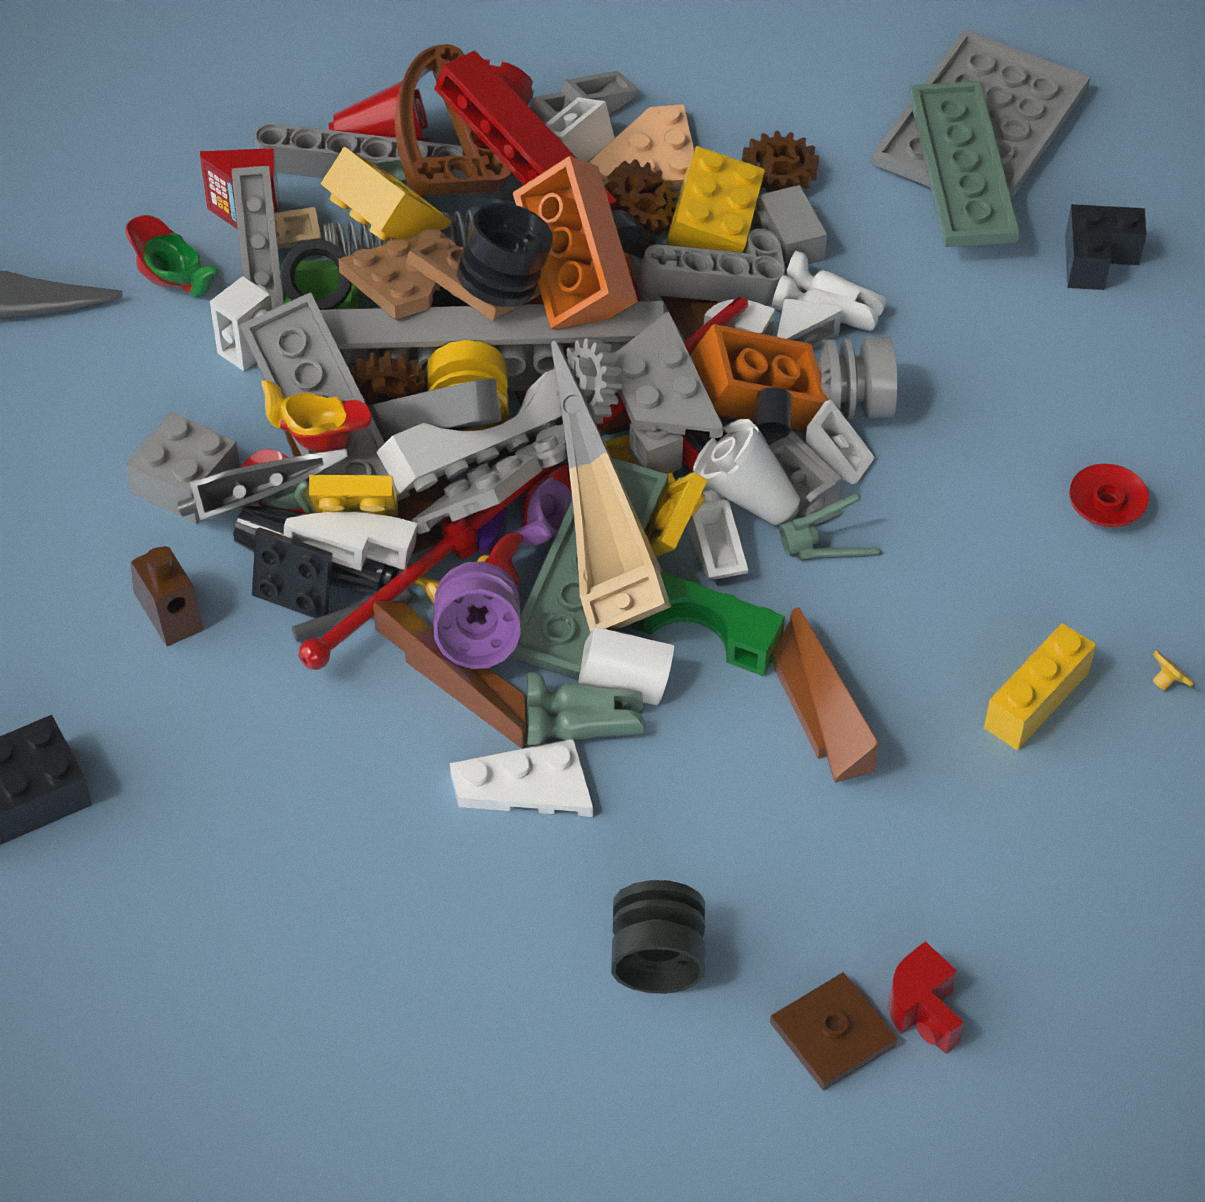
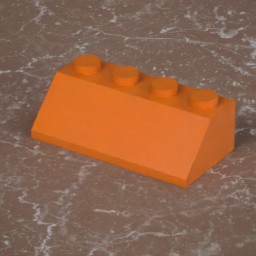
(586, 264)

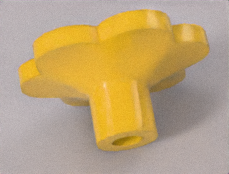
(1169, 673)

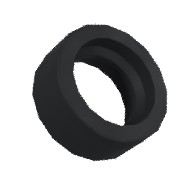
(310, 248)

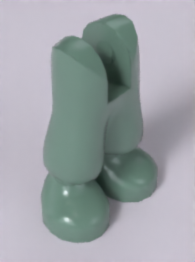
(580, 711)

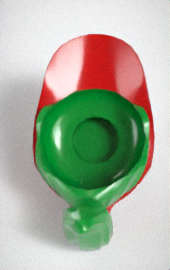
(166, 257)

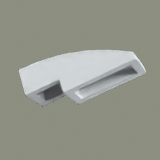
(356, 537)
(716, 538)

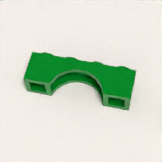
(744, 628)

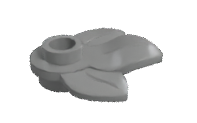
(548, 448)

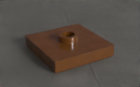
(833, 1031)

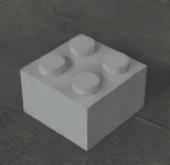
(175, 457)

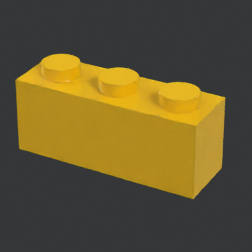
(1039, 686)

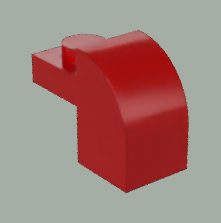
(917, 996)

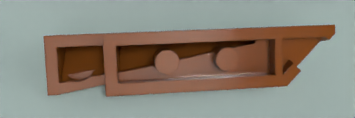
(476, 689)
(823, 702)

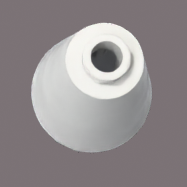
(748, 473)

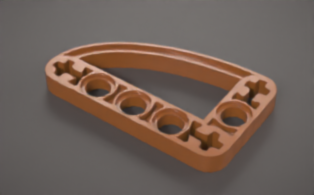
(423, 173)

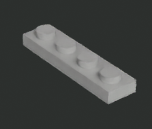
(257, 229)

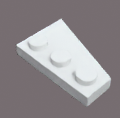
(531, 777)

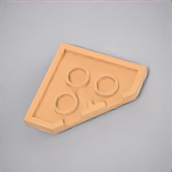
(655, 137)

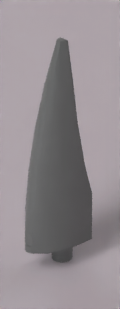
(33, 297)
(251, 484)

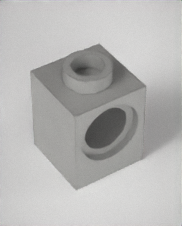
(656, 449)

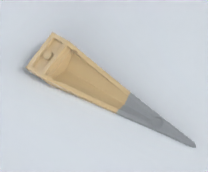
(615, 560)

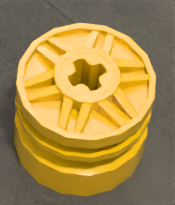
(468, 362)

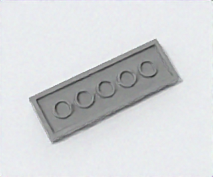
(302, 357)

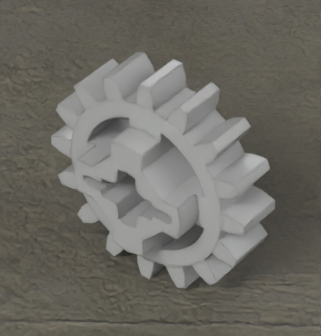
(595, 375)

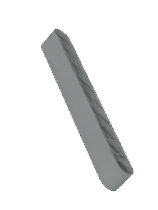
(314, 151)

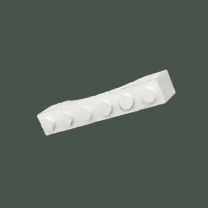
(429, 452)

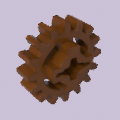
(782, 161)
(643, 195)
(387, 378)

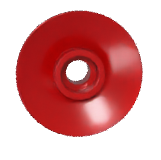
(1108, 495)

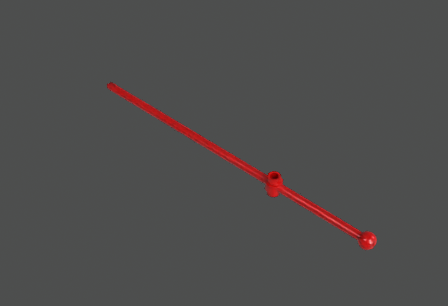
(461, 534)

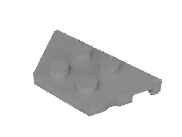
(662, 383)
(483, 488)

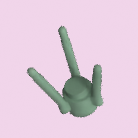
(802, 534)

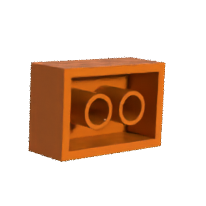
(742, 363)

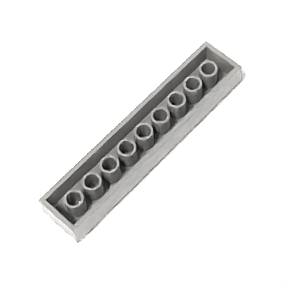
(519, 335)

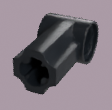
(773, 414)

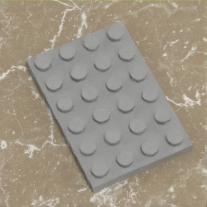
(1023, 97)

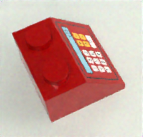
(218, 181)

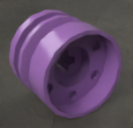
(472, 634)

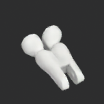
(858, 304)

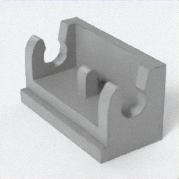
(809, 474)

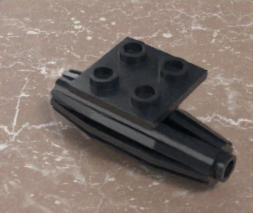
(296, 572)

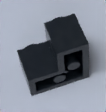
(1100, 238)

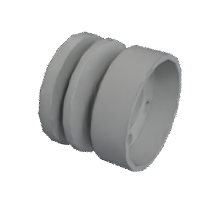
(861, 378)

